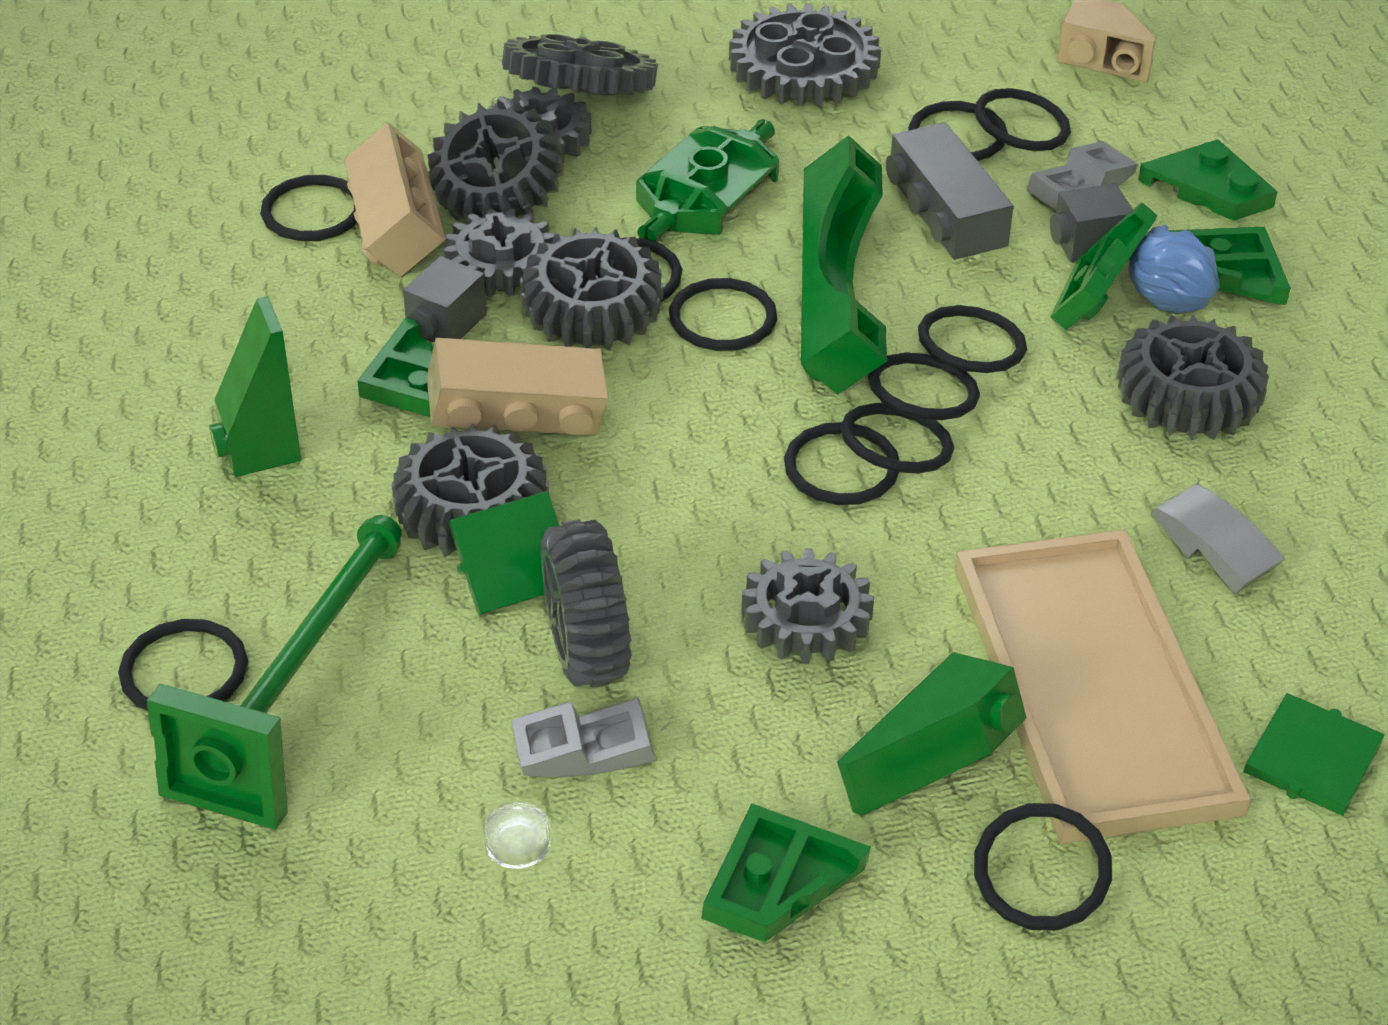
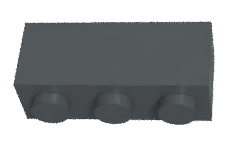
(950, 190)

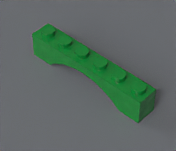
(837, 333)

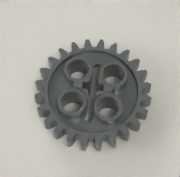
(804, 54)
(579, 64)

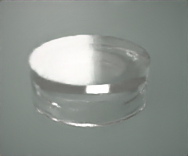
(517, 835)

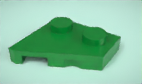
(1212, 178)
(1246, 262)
(1100, 266)
(400, 371)
(778, 873)

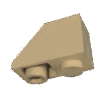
(1106, 39)

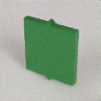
(502, 551)
(1314, 754)

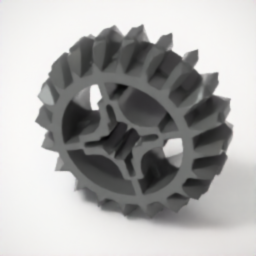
(465, 162)
(591, 288)
(1192, 377)
(460, 477)
(586, 602)

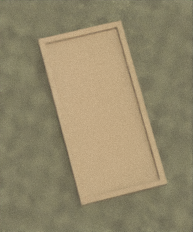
(1102, 685)

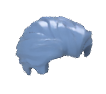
(1174, 270)

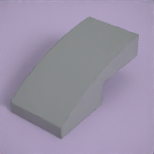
(1085, 167)
(1224, 536)
(566, 745)

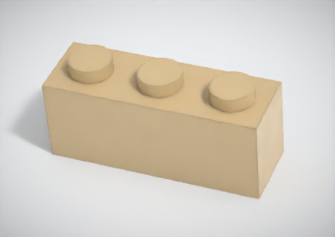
(393, 200)
(516, 386)

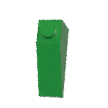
(256, 399)
(937, 729)

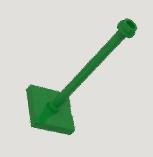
(231, 753)

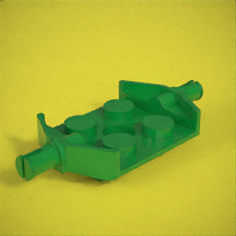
(704, 179)

